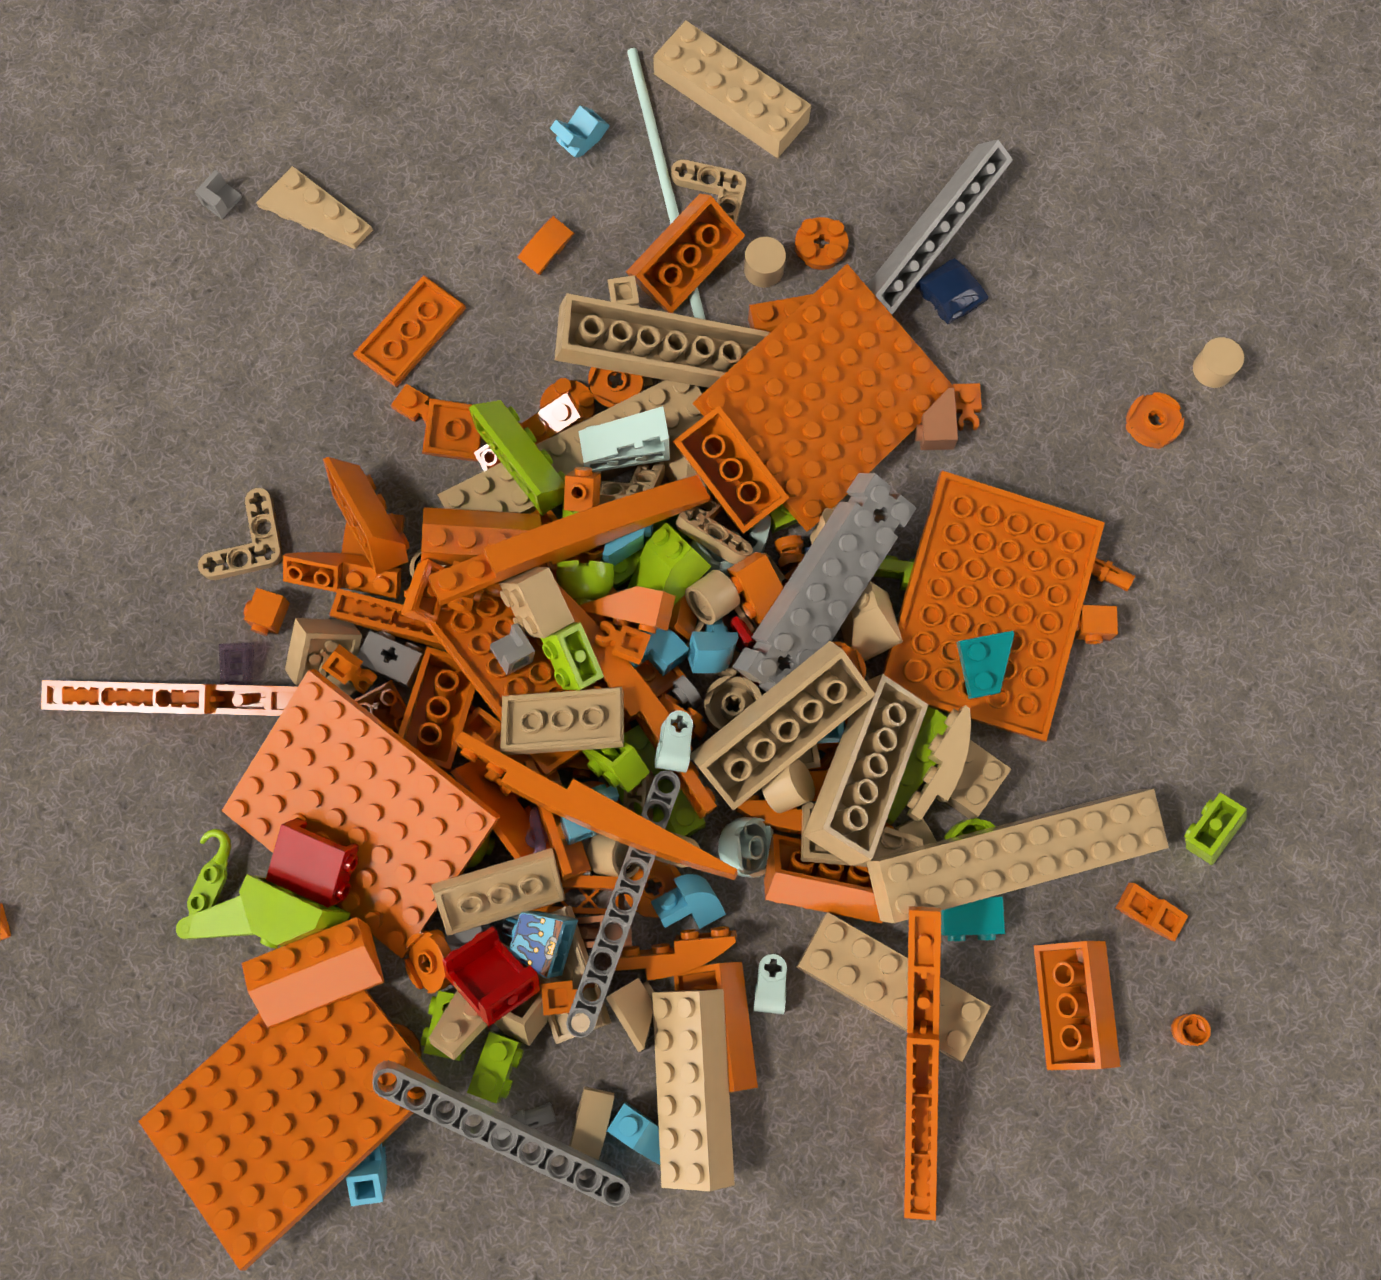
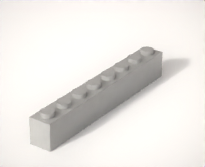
(939, 223)

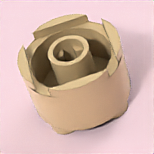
(725, 691)

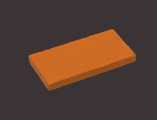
(409, 331)

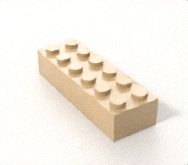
(731, 89)
(782, 724)
(866, 772)
(879, 982)
(693, 1090)

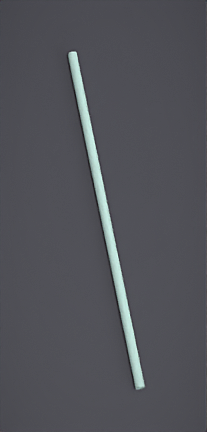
(659, 158)

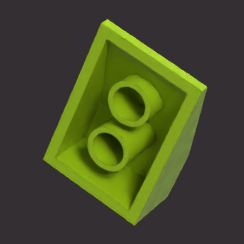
(668, 564)

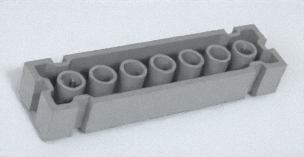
(826, 581)

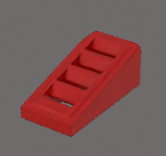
(744, 634)

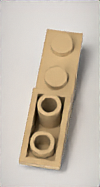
(950, 754)

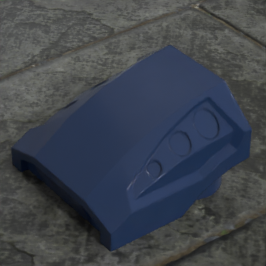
(952, 291)

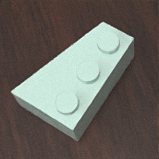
(626, 441)

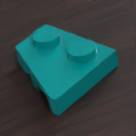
(985, 663)

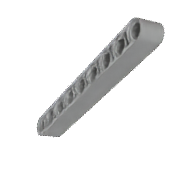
(615, 915)
(492, 1121)

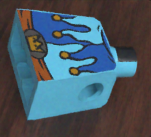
(541, 940)

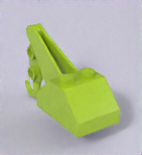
(260, 910)

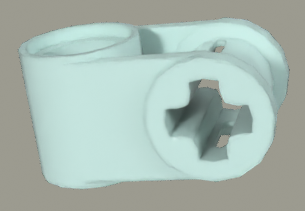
(674, 747)
(770, 991)

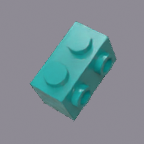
(977, 918)

